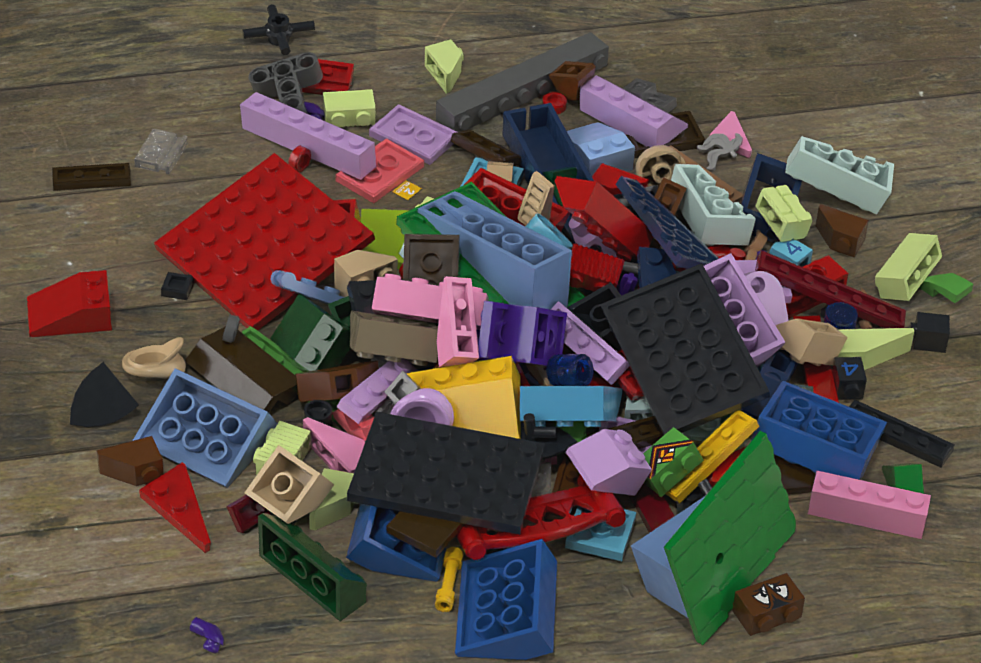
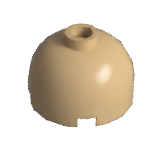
(657, 163)

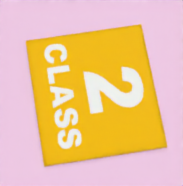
(406, 190)

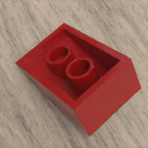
(71, 306)

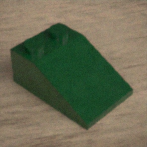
(312, 336)

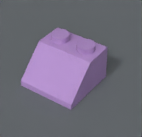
(610, 462)

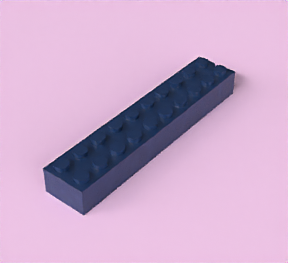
(545, 148)

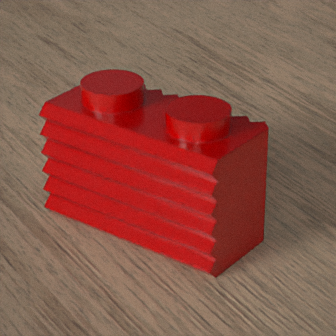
(593, 268)

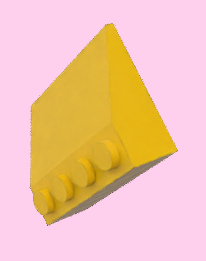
(481, 394)

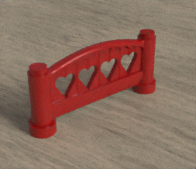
(602, 504)

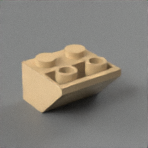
(361, 266)
(811, 341)

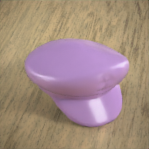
(425, 405)

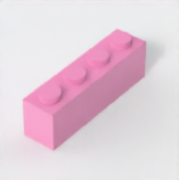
(416, 299)
(869, 504)

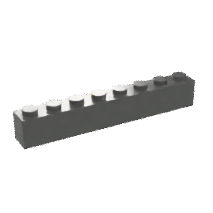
(516, 84)

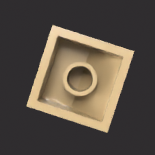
(288, 486)

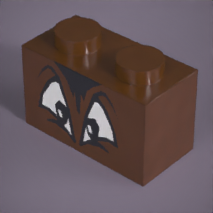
(768, 604)

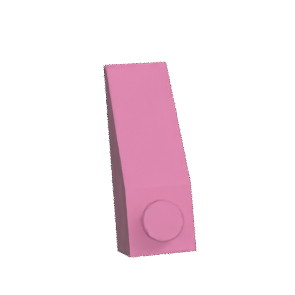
(457, 323)
(333, 446)

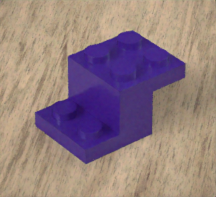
(521, 332)

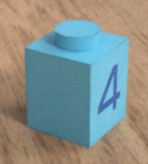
(793, 252)

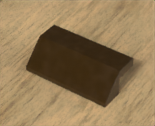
(243, 370)

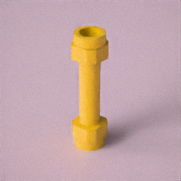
(446, 596)

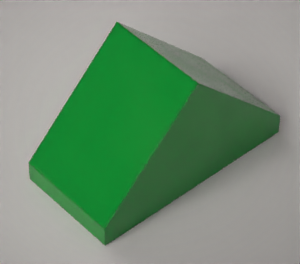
(904, 476)

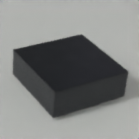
(177, 286)

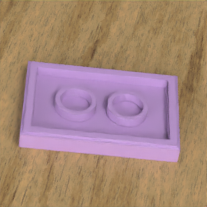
(414, 133)

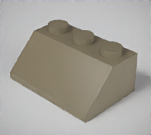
(393, 338)

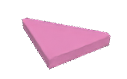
(730, 126)

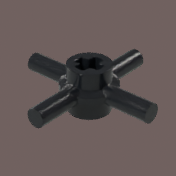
(278, 29)

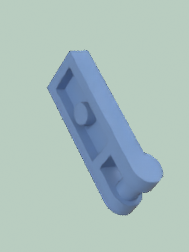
(305, 287)

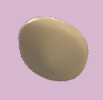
(155, 360)

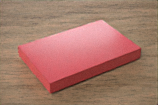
(392, 168)

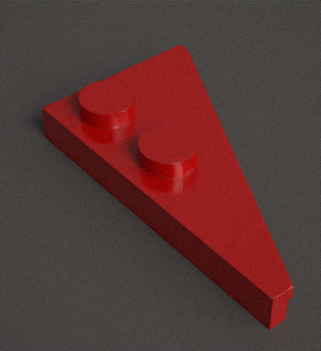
(176, 502)

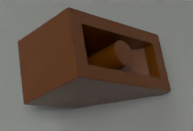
(570, 77)
(841, 230)
(131, 462)

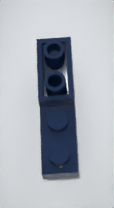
(774, 371)

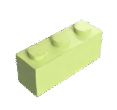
(908, 266)

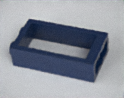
(773, 173)

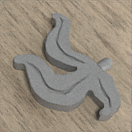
(726, 148)

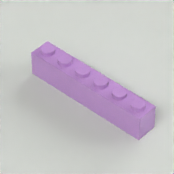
(294, 128)

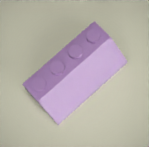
(628, 113)
(745, 309)

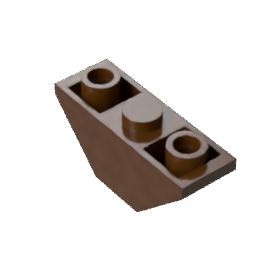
(333, 382)

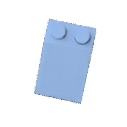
(603, 144)

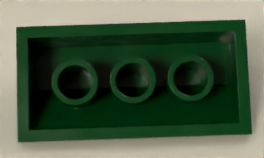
(310, 567)

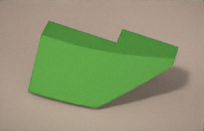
(949, 285)

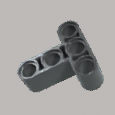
(287, 78)

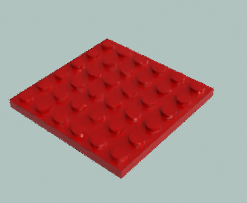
(262, 226)

